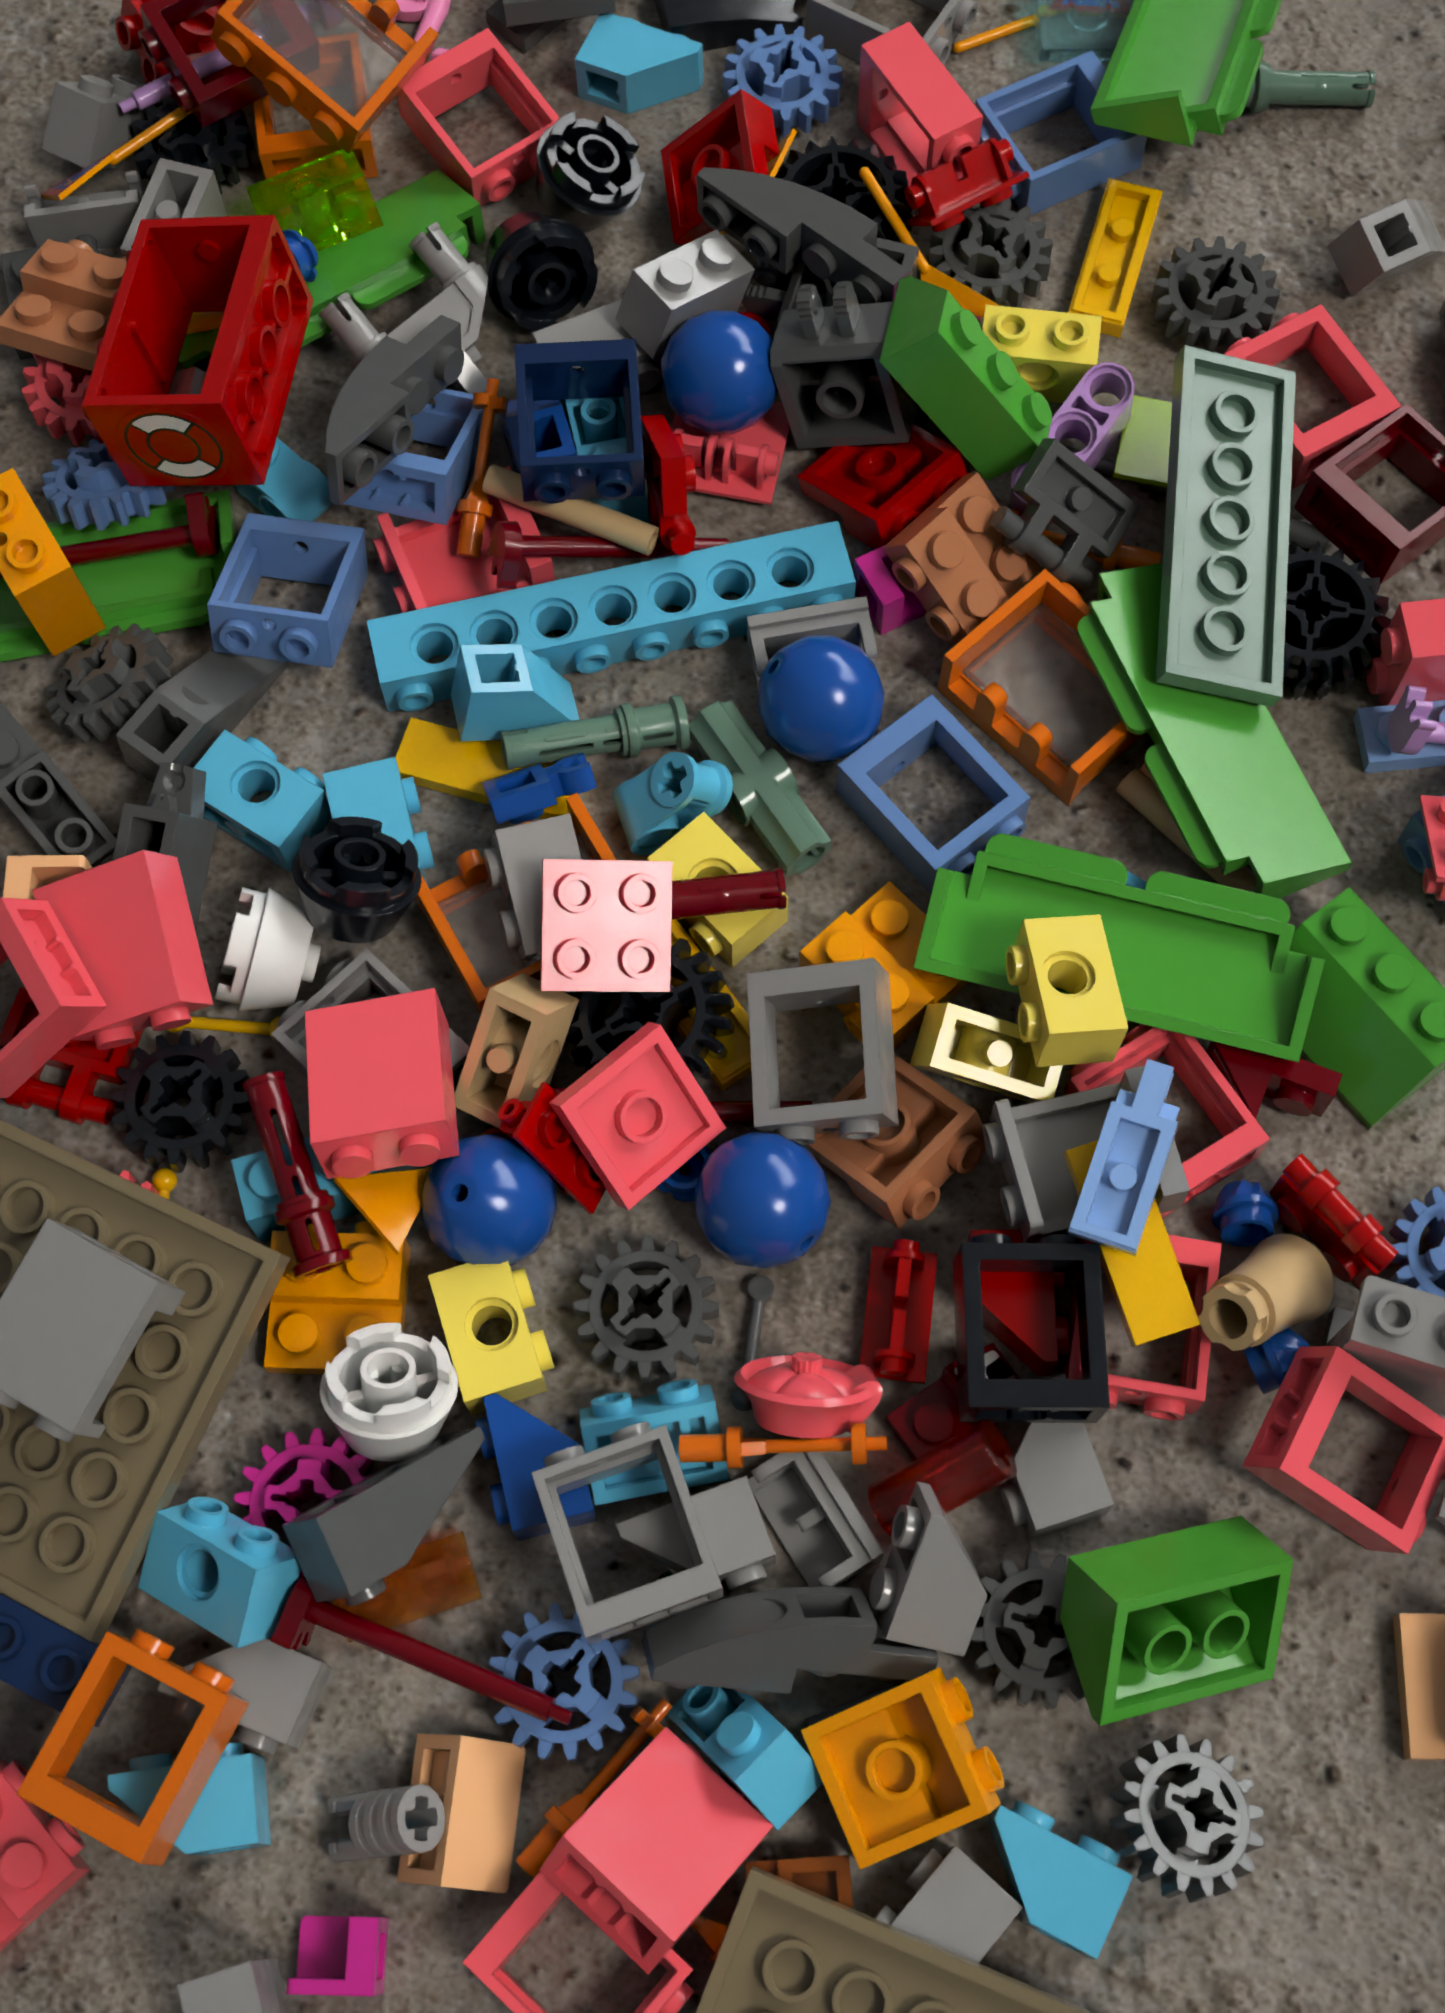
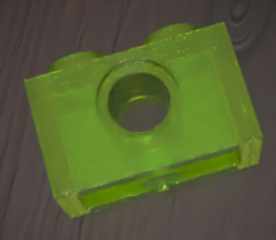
(320, 200)

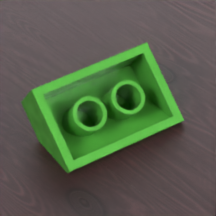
(962, 379)
(1373, 1011)
(1174, 1617)

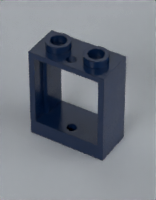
(548, 373)

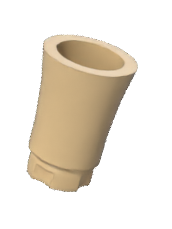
(1270, 1291)

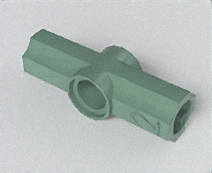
(762, 788)

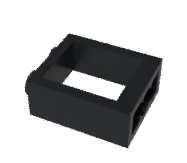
(1029, 1398)

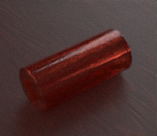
(955, 1470)

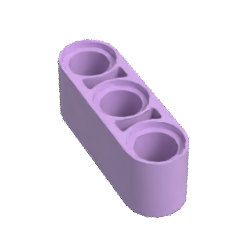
(1088, 421)

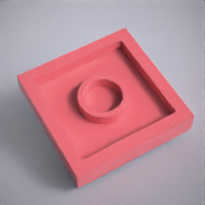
(638, 1115)

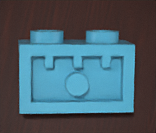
(679, 1406)

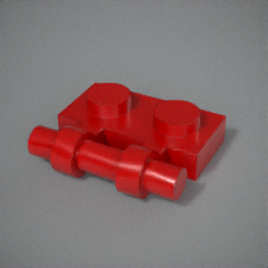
(669, 479)
(84, 1061)
(1313, 1205)

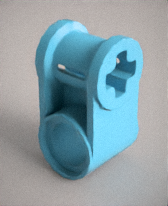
(291, 487)
(669, 798)

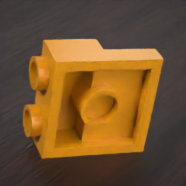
(889, 931)
(318, 1312)
(904, 1767)

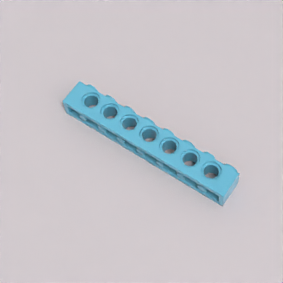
(633, 592)

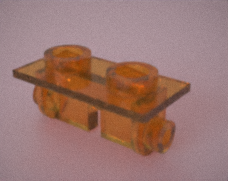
(432, 1582)

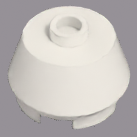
(268, 952)
(389, 1391)

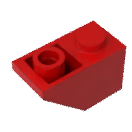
(1023, 1313)

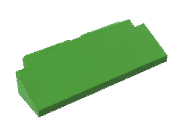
(1183, 67)
(379, 261)
(149, 589)
(1213, 755)
(1181, 949)

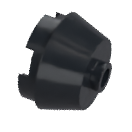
(587, 171)
(539, 269)
(355, 879)

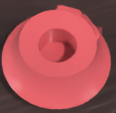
(808, 1394)

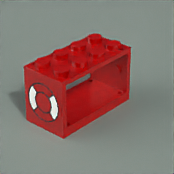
(233, 424)

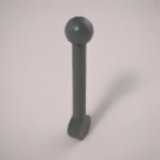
(760, 1291)

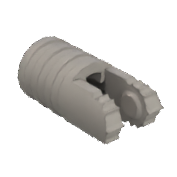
(388, 1822)

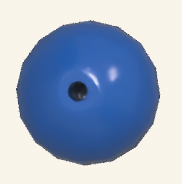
(719, 372)
(820, 698)
(762, 1200)
(488, 1202)

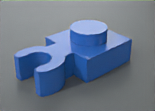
(528, 791)

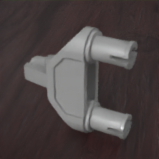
(459, 299)

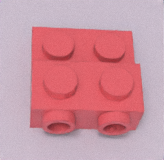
(35, 1856)

